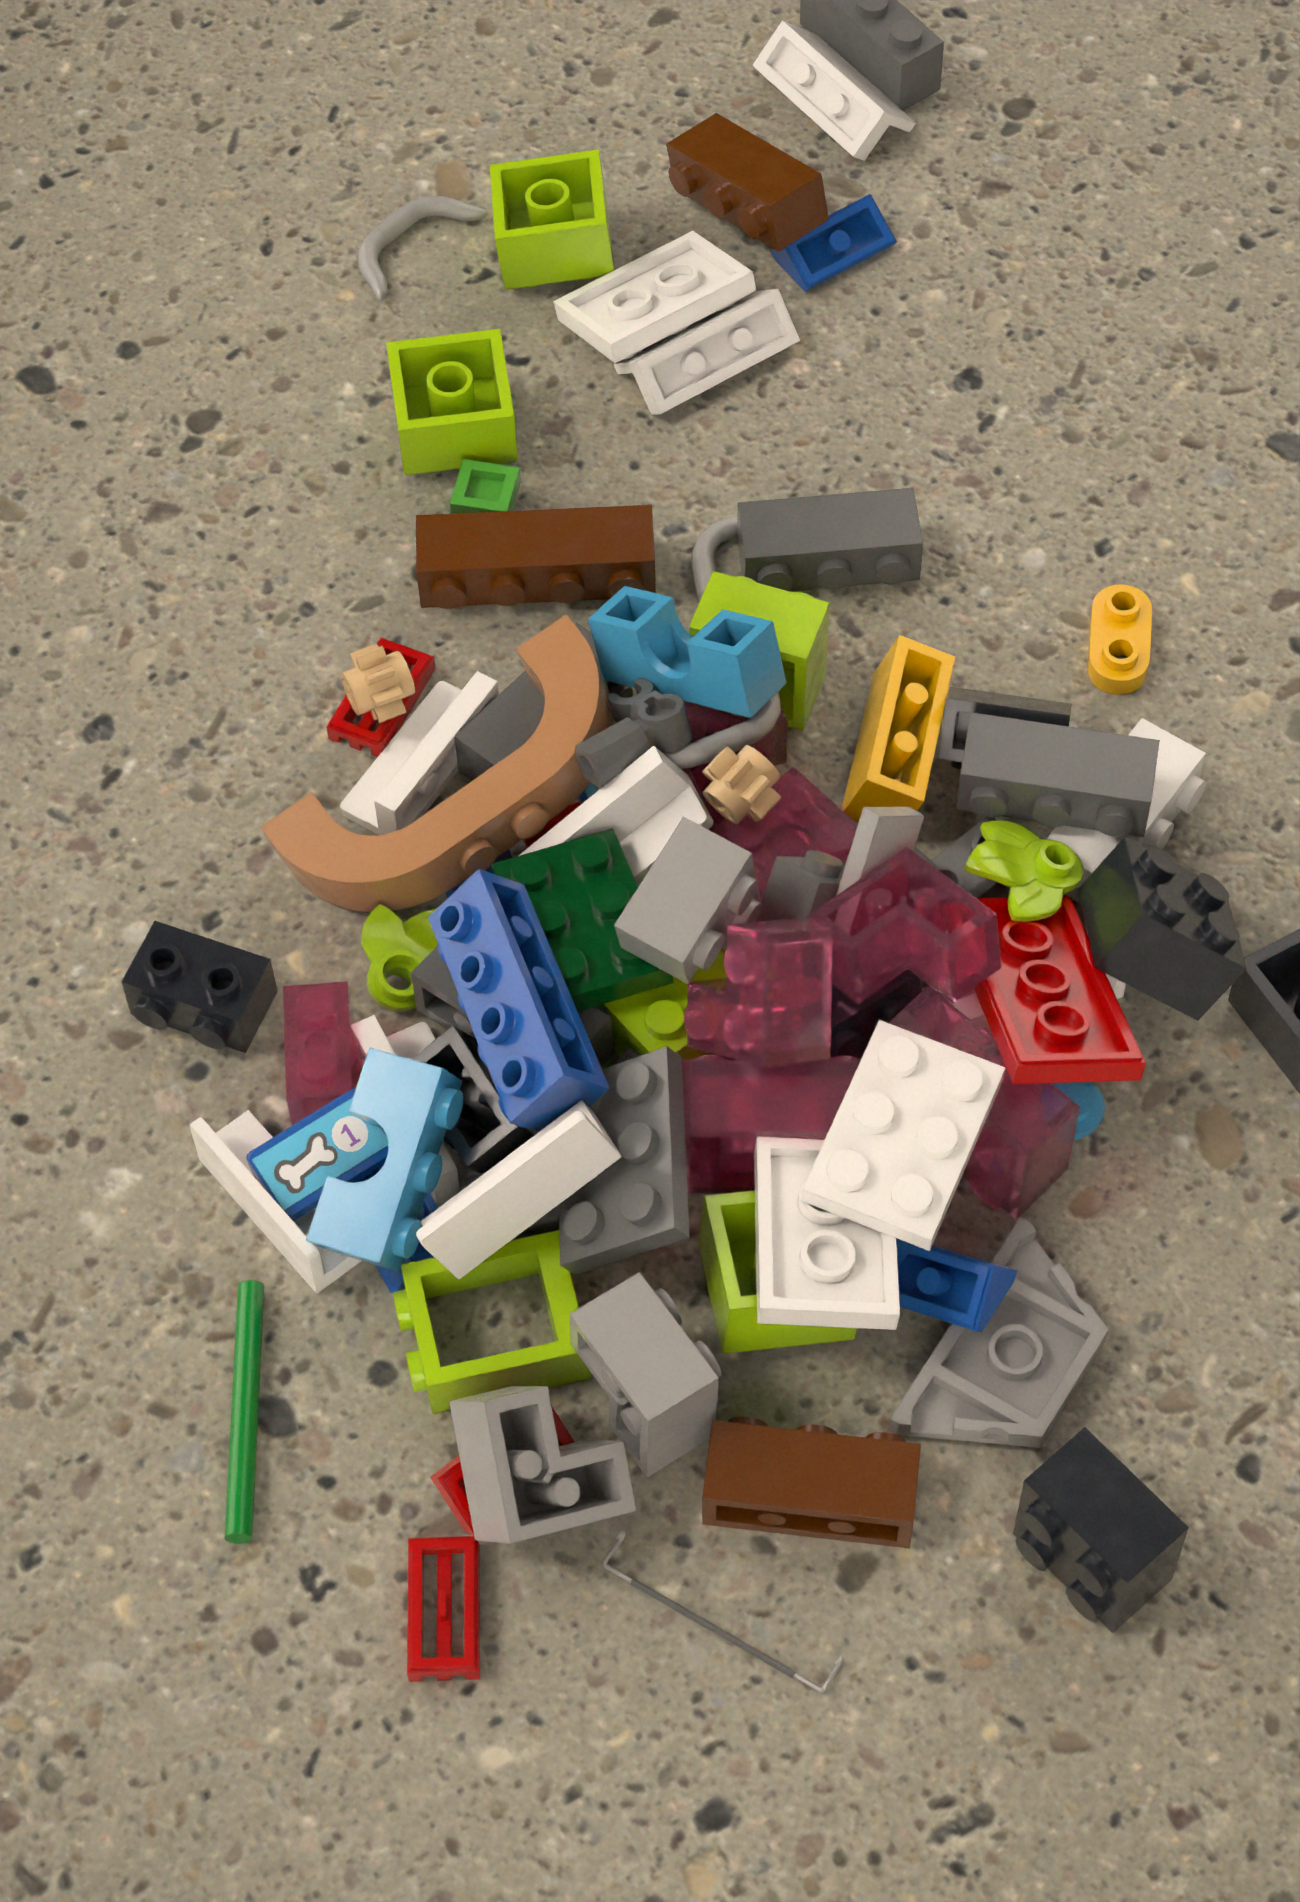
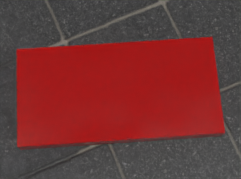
(1052, 1005)

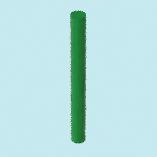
(244, 1412)

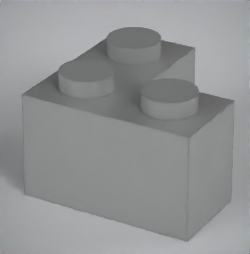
(688, 901)
(654, 1375)
(521, 1477)

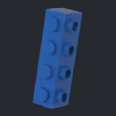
(516, 1001)

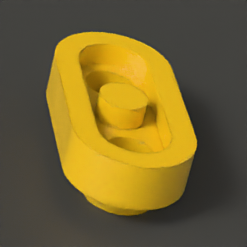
(1119, 634)

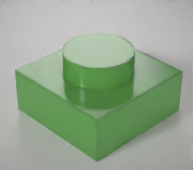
(485, 487)

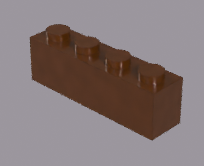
(533, 555)

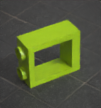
(538, 1365)

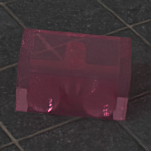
(317, 1046)

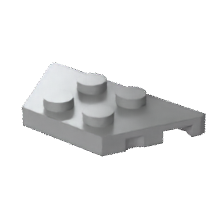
(1018, 1370)

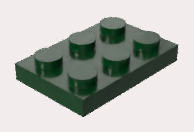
(578, 898)

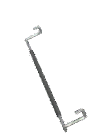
(713, 1628)

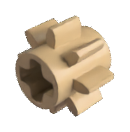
(378, 683)
(741, 784)

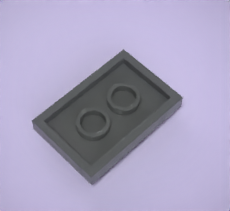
(643, 1194)

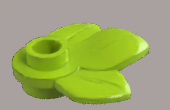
(1032, 867)
(395, 950)

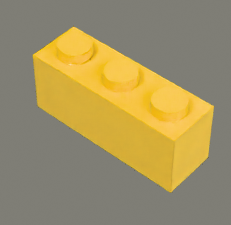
(899, 728)

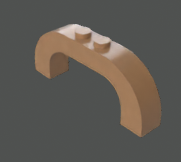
(475, 822)

